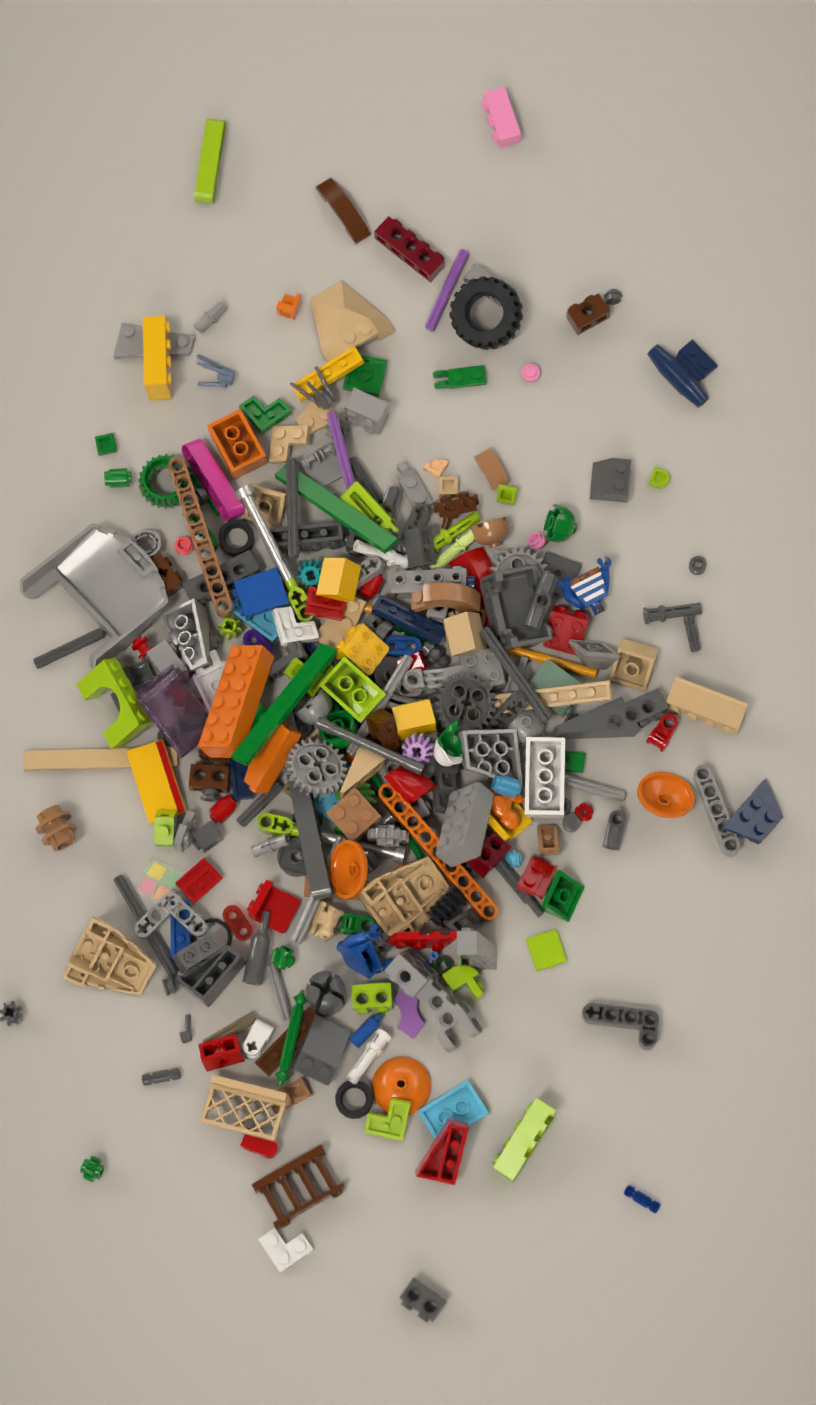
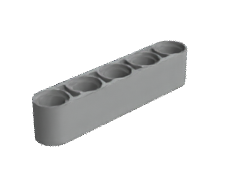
(715, 801)

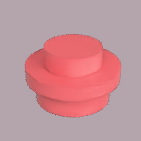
(183, 545)

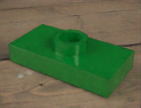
(574, 761)

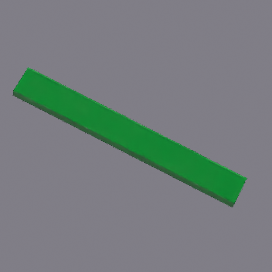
(341, 511)
(284, 704)

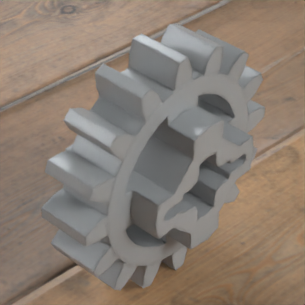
(388, 836)

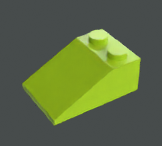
(352, 689)

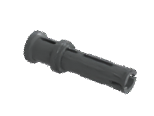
(663, 613)

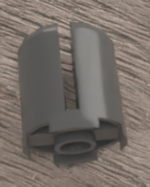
(331, 1002)

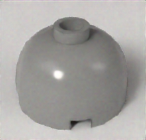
(316, 706)
(527, 725)

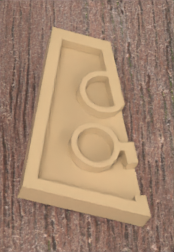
(334, 631)

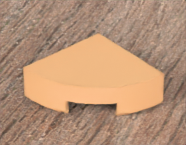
(436, 467)

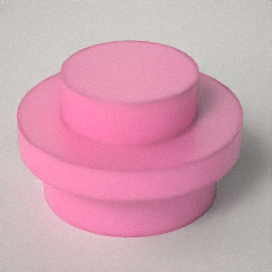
(530, 372)
(536, 540)

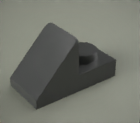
(467, 919)

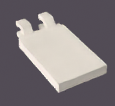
(208, 679)

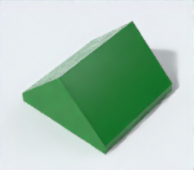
(562, 896)

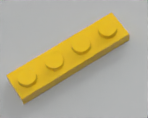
(331, 372)

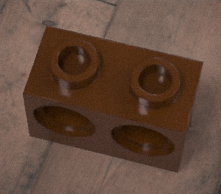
(383, 729)
(208, 781)

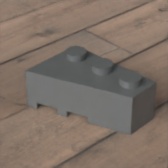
(213, 975)

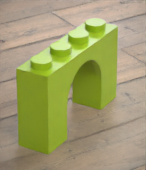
(132, 716)

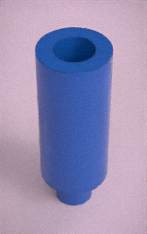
(365, 1030)

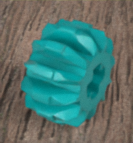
(307, 576)

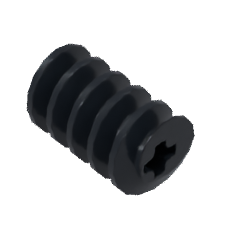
(446, 907)

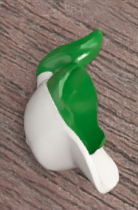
(448, 746)

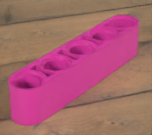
(212, 479)

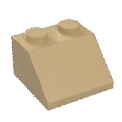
(634, 664)

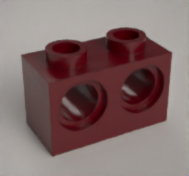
(492, 852)

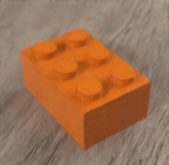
(237, 444)

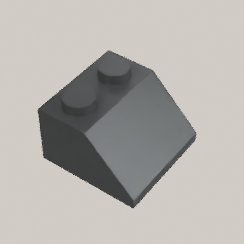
(610, 480)

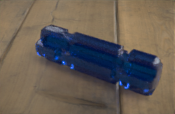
(642, 1199)

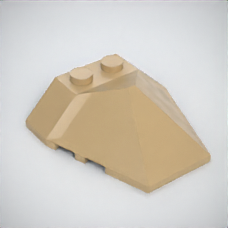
(346, 320)
(403, 896)
(108, 960)

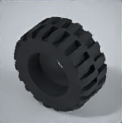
(461, 313)

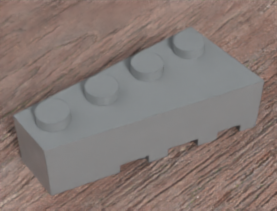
(475, 950)

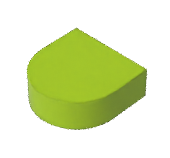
(659, 478)

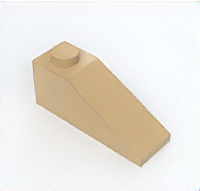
(362, 769)

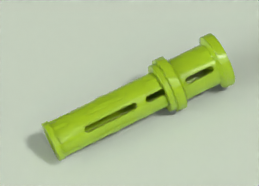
(445, 536)

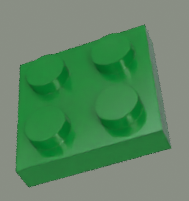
(367, 376)

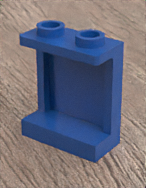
(260, 593)

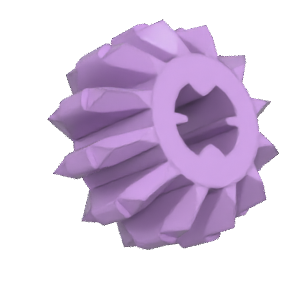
(415, 742)

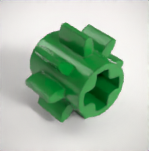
(283, 957)
(92, 1169)

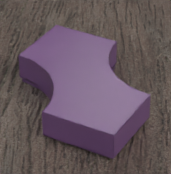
(410, 1020)

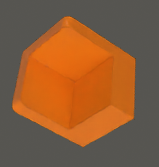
(289, 306)

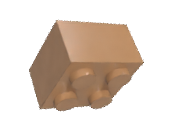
(354, 815)

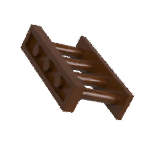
(281, 1176)

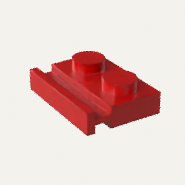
(323, 606)
(536, 877)
(198, 881)

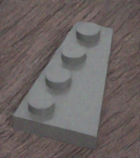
(131, 342)

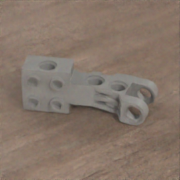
(479, 662)
(420, 980)

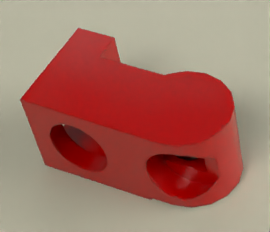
(259, 1146)

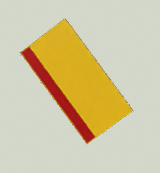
(155, 779)

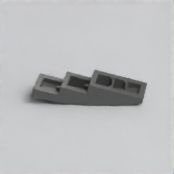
(445, 783)

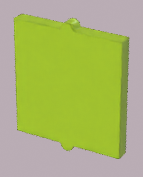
(546, 950)

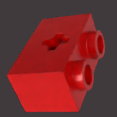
(221, 1052)

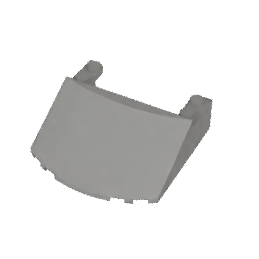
(108, 580)

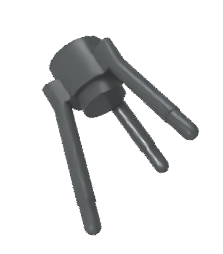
(324, 398)

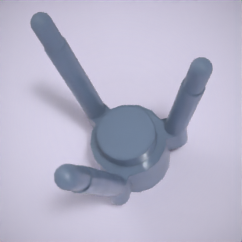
(225, 374)

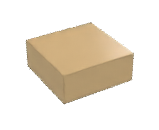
(448, 485)

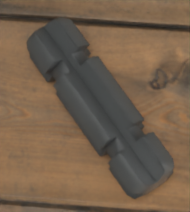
(692, 634)
(161, 1076)

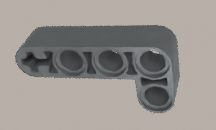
(619, 1021)

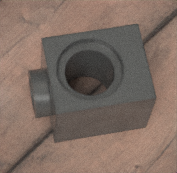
(206, 837)

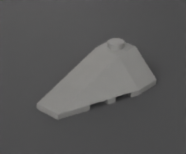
(190, 632)

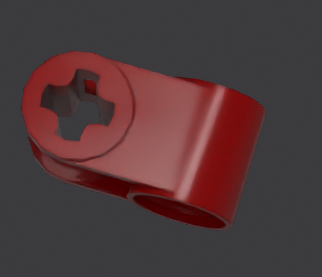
(660, 734)

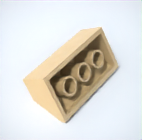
(706, 705)

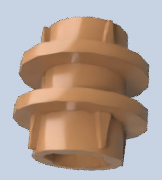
(57, 829)

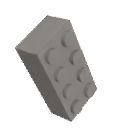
(465, 824)

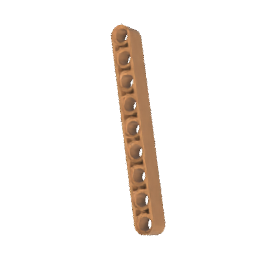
(200, 528)

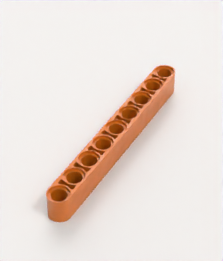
(428, 847)

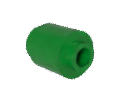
(117, 477)

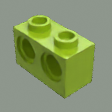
(372, 991)

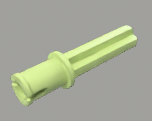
(454, 550)

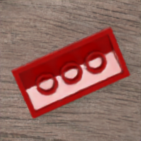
(477, 565)

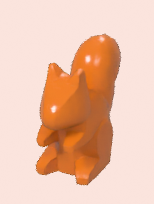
(502, 809)

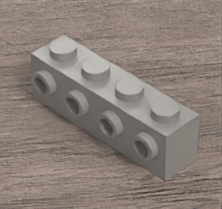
(406, 582)

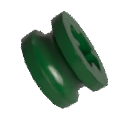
(447, 963)

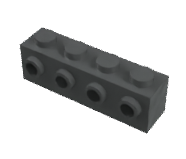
(312, 537)

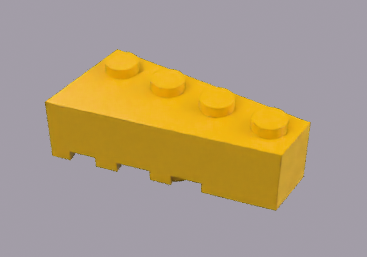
(156, 357)

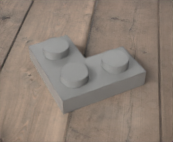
(182, 836)

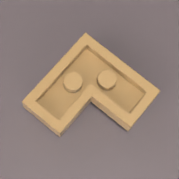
(283, 438)

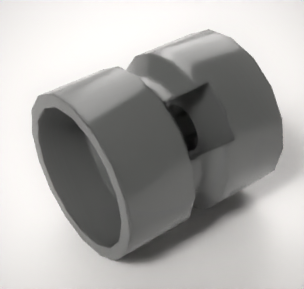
(381, 628)

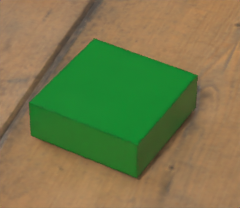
(105, 444)

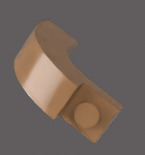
(446, 595)

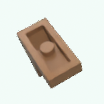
(548, 840)

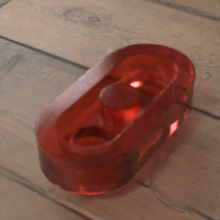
(238, 923)

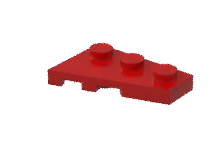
(419, 942)

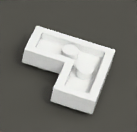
(291, 631)
(284, 1254)

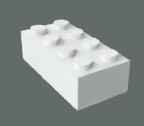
(545, 777)

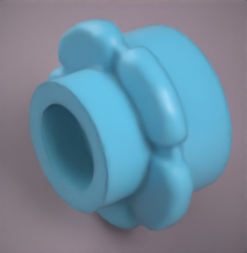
(513, 859)

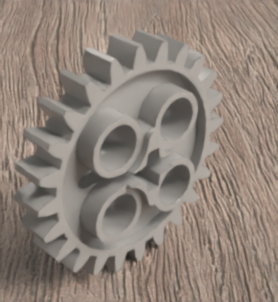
(523, 558)
(316, 767)

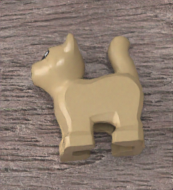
(328, 917)

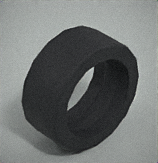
(232, 524)
(354, 1114)

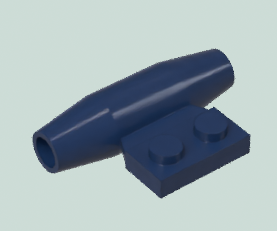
(684, 370)

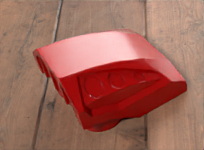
(409, 784)

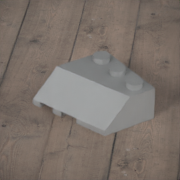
(491, 752)

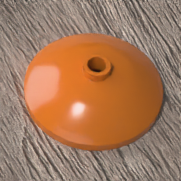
(665, 795)
(348, 869)
(404, 1069)

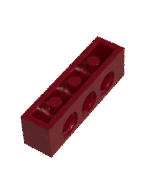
(427, 269)

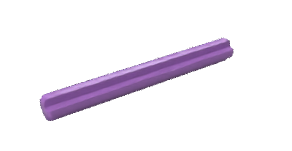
(446, 290)
(340, 449)

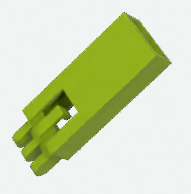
(366, 504)

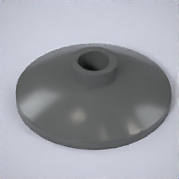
(386, 667)

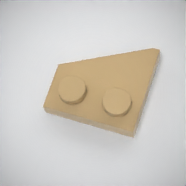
(314, 417)

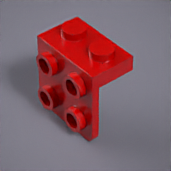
(566, 625)
(277, 902)

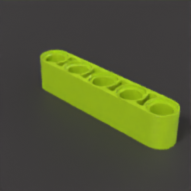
(210, 160)

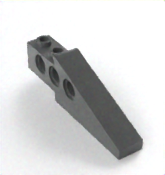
(597, 721)

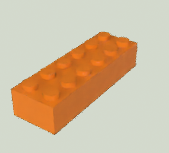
(236, 700)

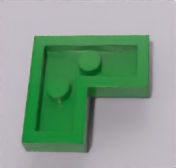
(264, 417)

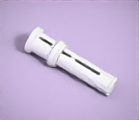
(389, 558)
(372, 1050)

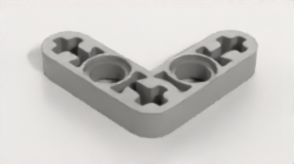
(172, 910)

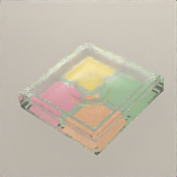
(157, 880)

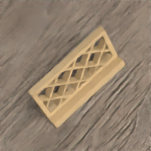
(251, 1092)

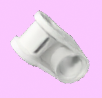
(258, 1036)

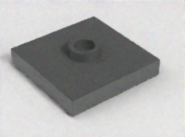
(560, 567)

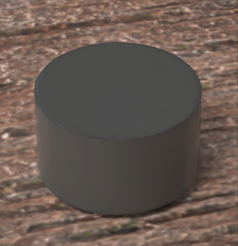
(571, 823)

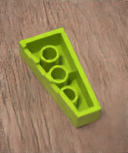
(524, 1140)

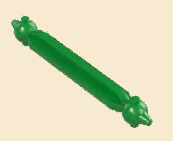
(291, 1037)

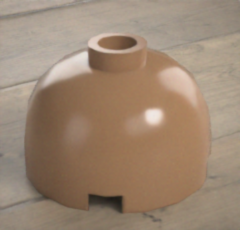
(491, 532)

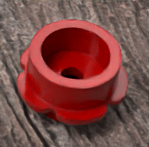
(584, 807)

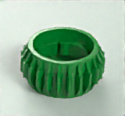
(145, 481)

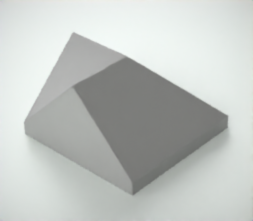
(594, 654)

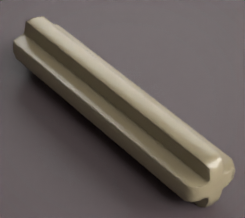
(234, 1027)

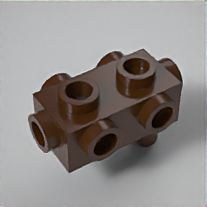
(450, 506)

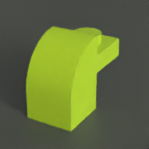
(463, 976)

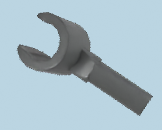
(186, 1035)

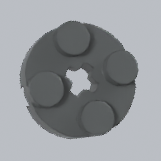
(287, 864)

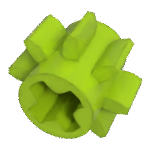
(232, 623)

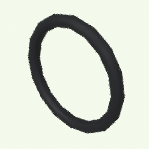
(219, 922)

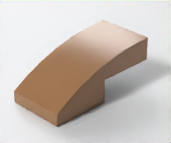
(491, 468)
(296, 1091)

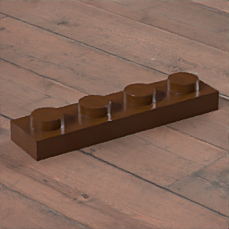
(270, 1059)

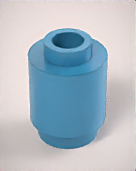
(506, 786)

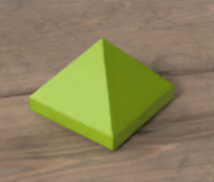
(506, 494)

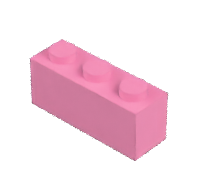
(501, 117)

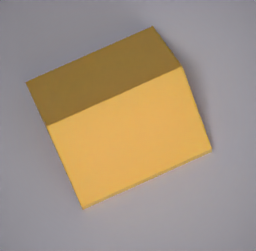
(338, 579)
(414, 718)

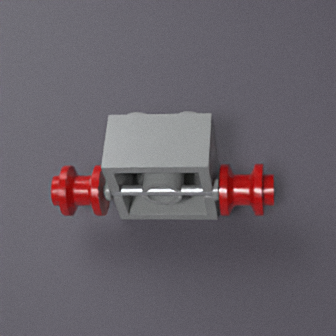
(160, 656)

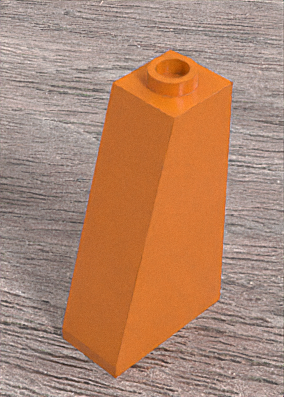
(271, 759)

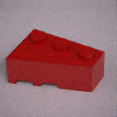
(445, 1153)

